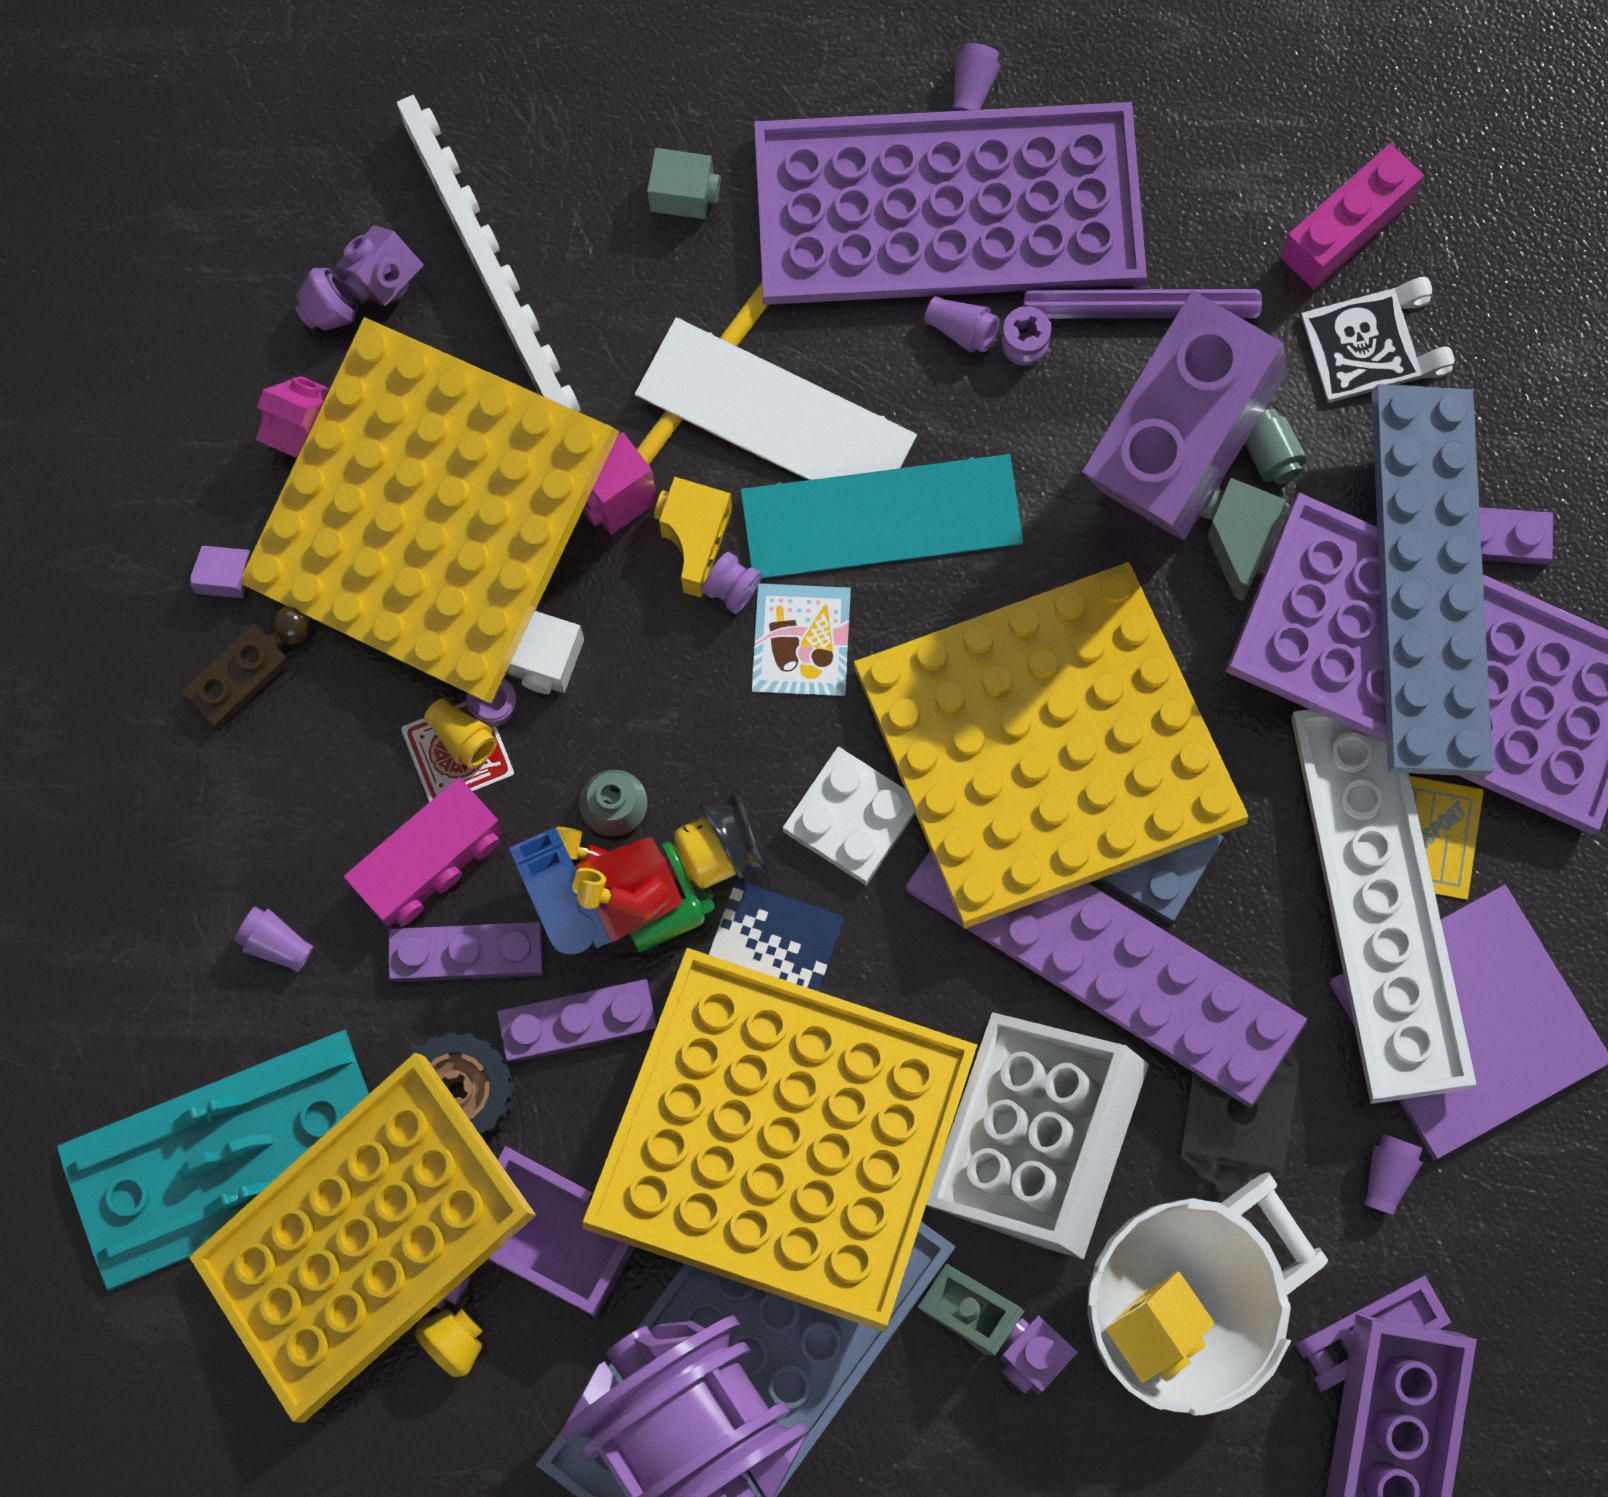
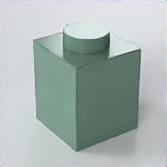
(682, 183)

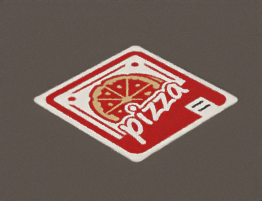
(438, 767)

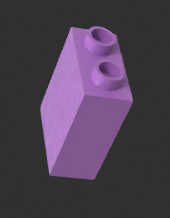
(1188, 415)

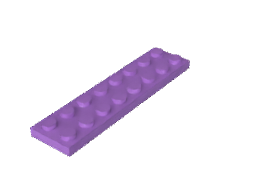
(1140, 981)

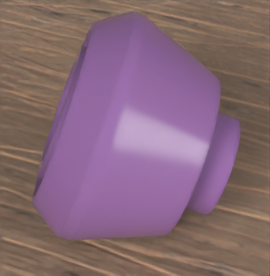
(325, 301)

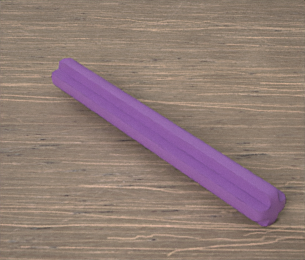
(1137, 303)

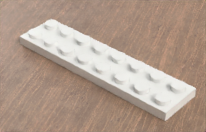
(1383, 914)

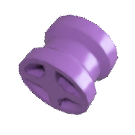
(1025, 347)
(731, 582)

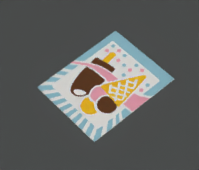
(801, 639)

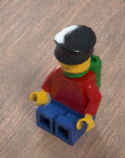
(635, 885)

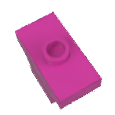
(290, 413)

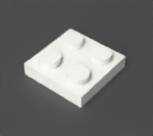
(851, 816)

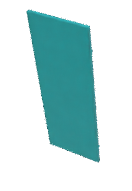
(882, 516)

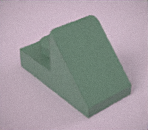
(971, 1310)

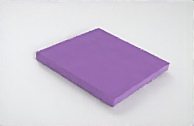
(1517, 1020)

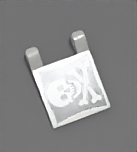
(1369, 342)

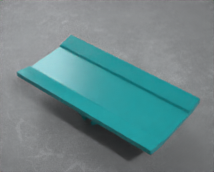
(186, 1167)

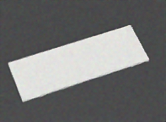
(768, 408)

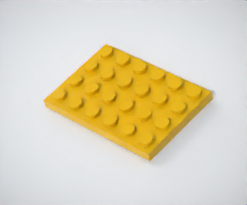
(361, 1237)

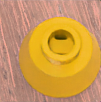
(450, 1340)

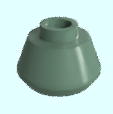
(625, 808)

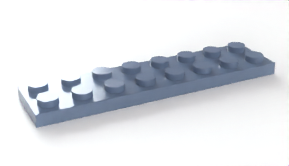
(1431, 581)

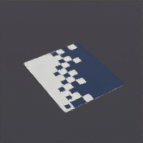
(776, 935)

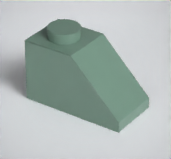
(1241, 530)

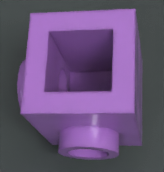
(1035, 1355)

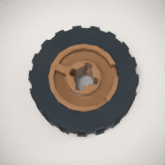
(481, 1071)

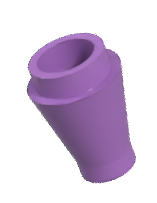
(974, 75)
(964, 323)
(271, 939)
(1391, 1172)

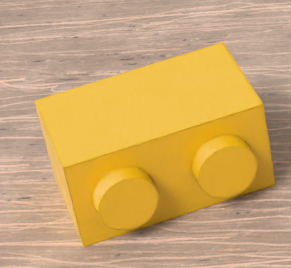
(1161, 1329)

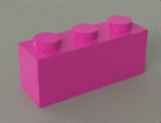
(1351, 216)
(425, 855)

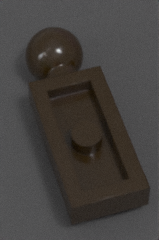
(246, 666)

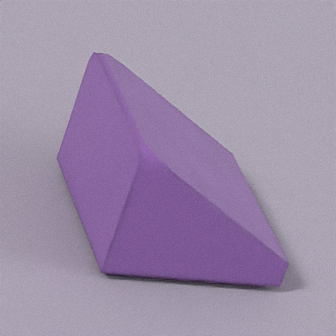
(220, 572)

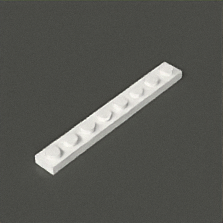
(481, 246)

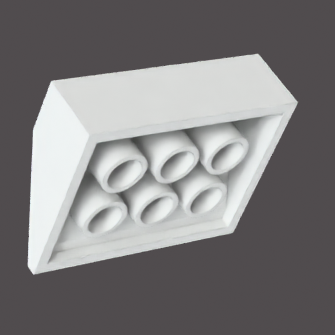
(1038, 1133)

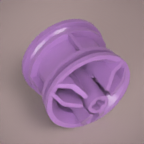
(683, 1416)

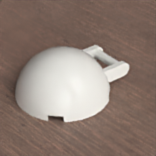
(1230, 1275)

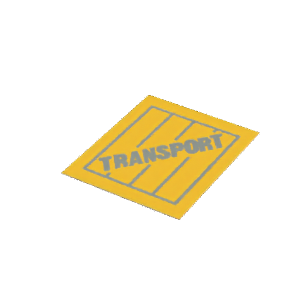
(1449, 832)

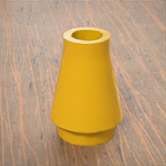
(462, 735)

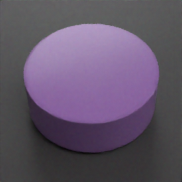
(498, 711)

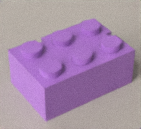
(553, 1246)

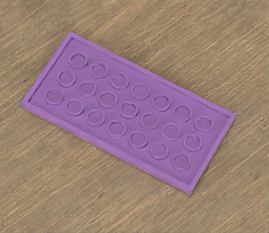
(949, 203)
(1320, 645)

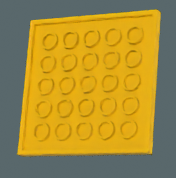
(429, 508)
(1049, 744)
(782, 1139)

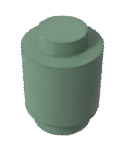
(1275, 449)

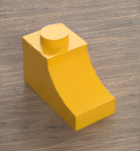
(696, 523)

